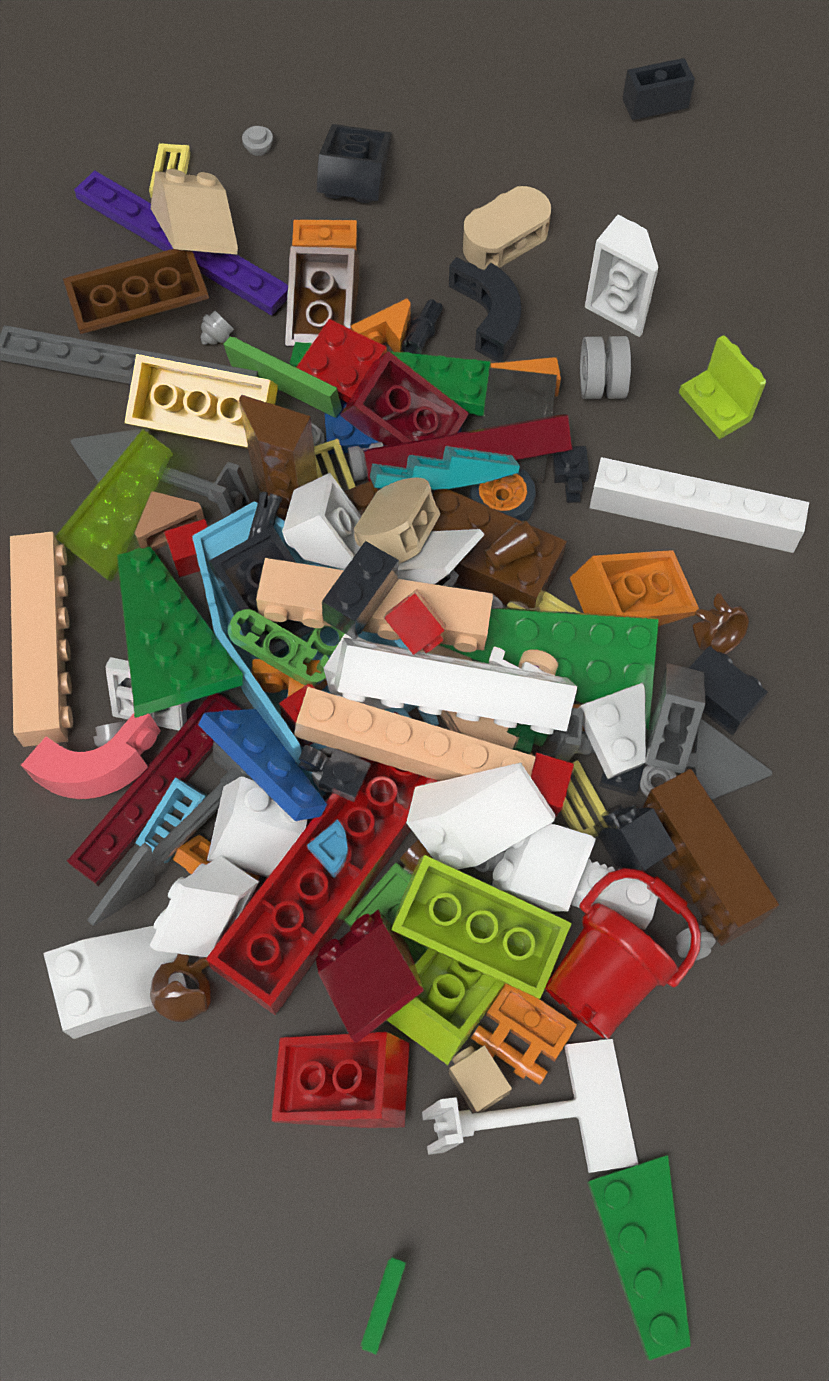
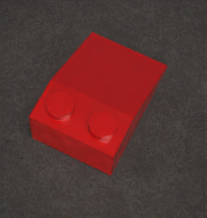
(342, 1081)

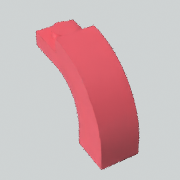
(94, 771)

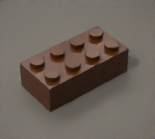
(516, 582)
(710, 860)

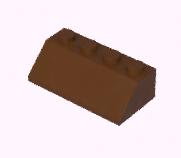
(135, 289)
(278, 448)

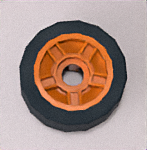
(516, 490)

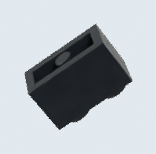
(658, 88)
(360, 590)
(728, 691)
(634, 836)

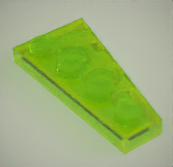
(114, 507)

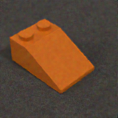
(635, 586)

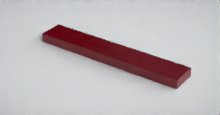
(516, 439)
(129, 816)

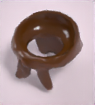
(722, 627)
(174, 999)

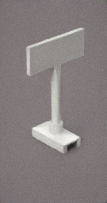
(596, 1103)

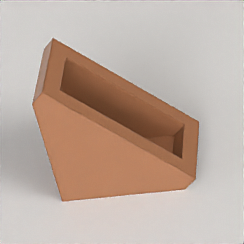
(162, 514)

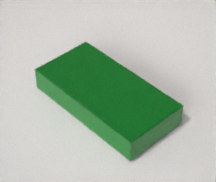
(382, 1305)

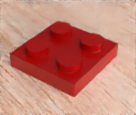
(341, 357)

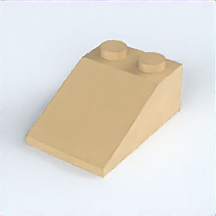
(193, 212)

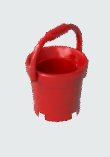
(617, 962)

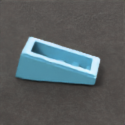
(170, 801)

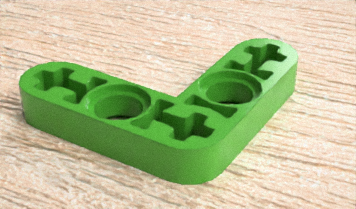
(299, 650)

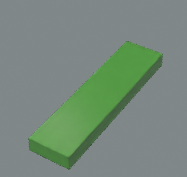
(287, 377)

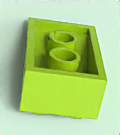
(448, 1007)

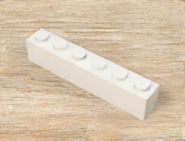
(699, 505)
(454, 685)

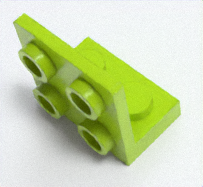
(726, 391)

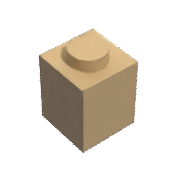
(478, 1078)

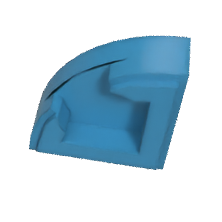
(331, 848)

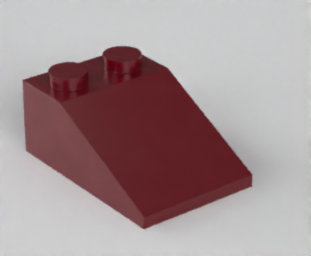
(400, 405)
(368, 974)

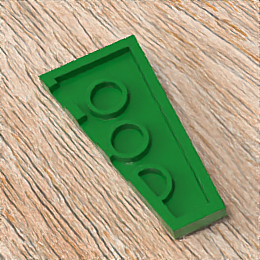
(644, 1245)

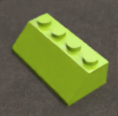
(480, 926)

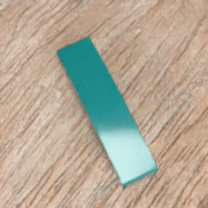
(456, 469)

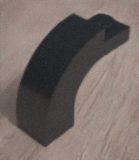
(501, 300)

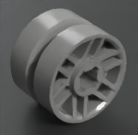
(605, 367)

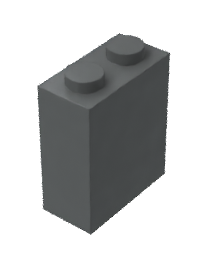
(675, 718)

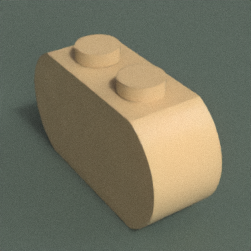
(506, 227)
(399, 518)

